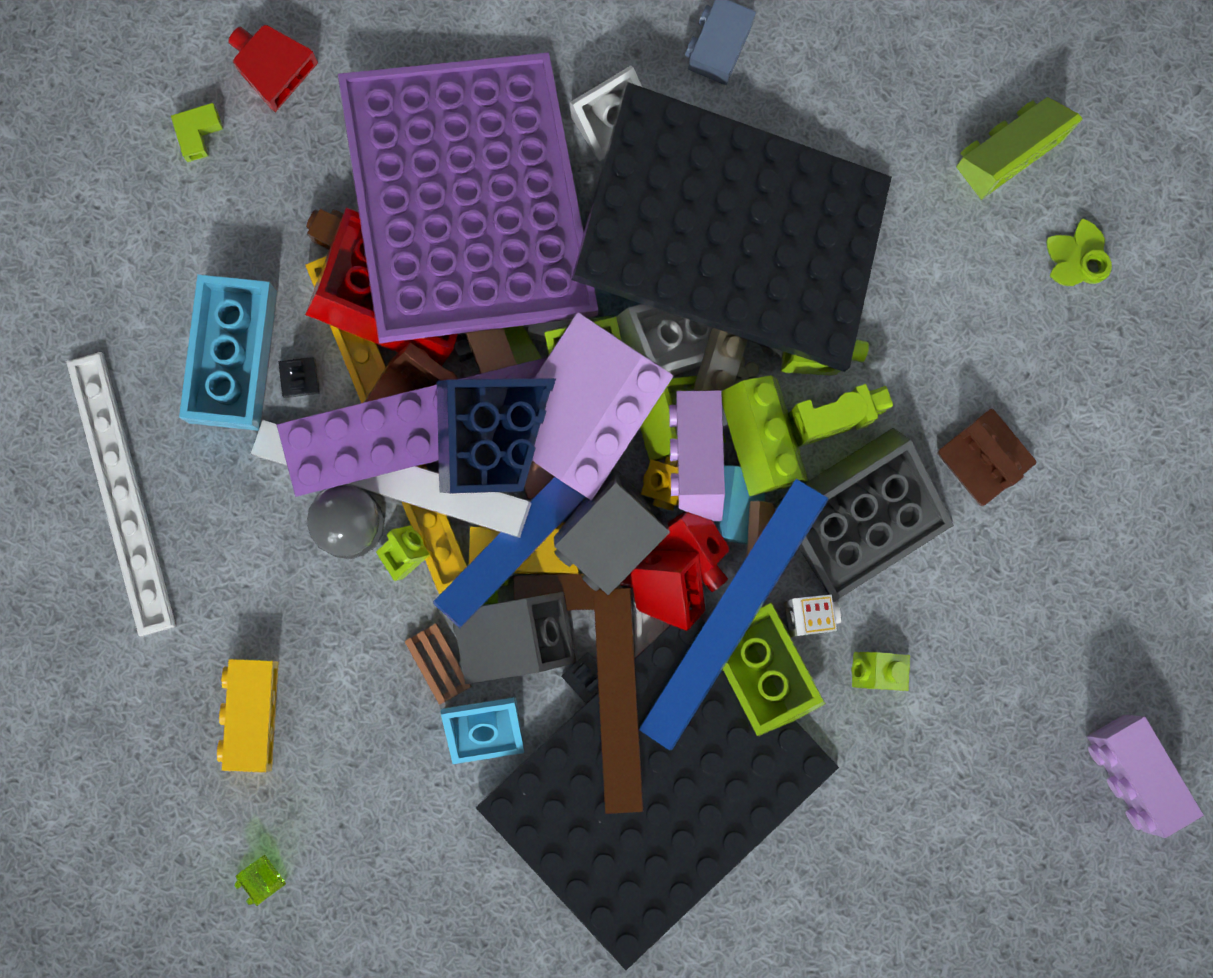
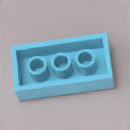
(228, 352)

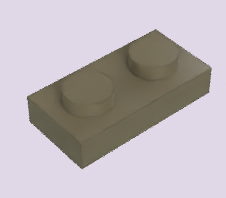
(720, 361)

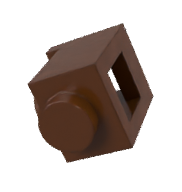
(323, 226)

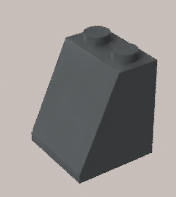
(611, 533)
(515, 639)

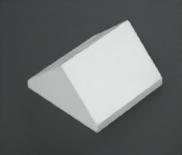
(597, 110)

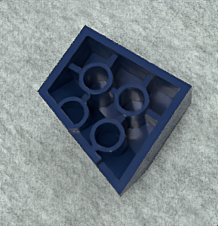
(488, 432)

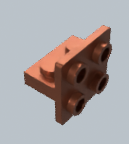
(987, 457)

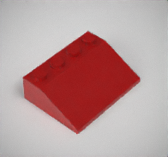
(345, 297)

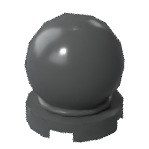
(345, 521)

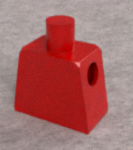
(271, 63)
(699, 536)
(668, 586)

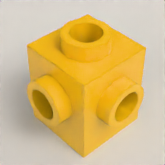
(658, 483)

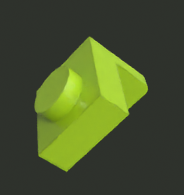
(402, 552)
(880, 671)

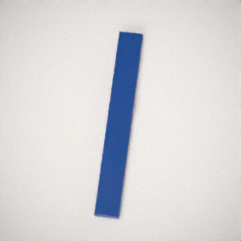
(733, 614)

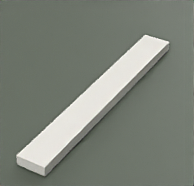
(421, 489)
(121, 494)

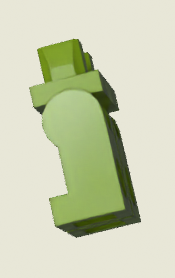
(851, 409)

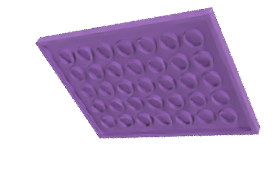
(464, 196)

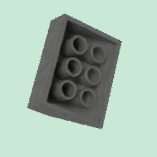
(874, 514)

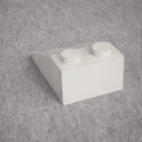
(664, 337)

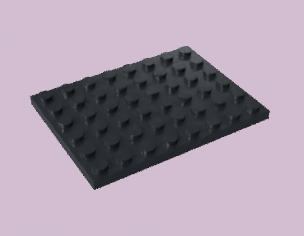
(733, 228)
(700, 814)

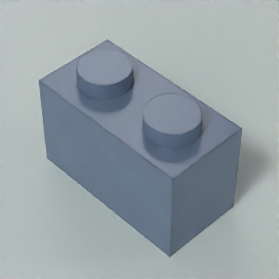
(720, 41)

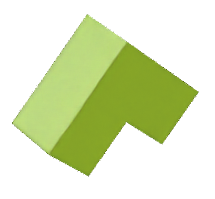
(191, 127)

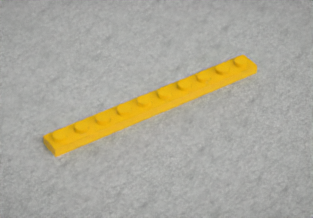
(365, 368)

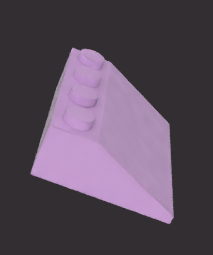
(595, 404)

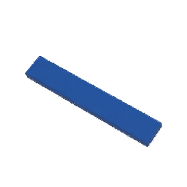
(507, 553)

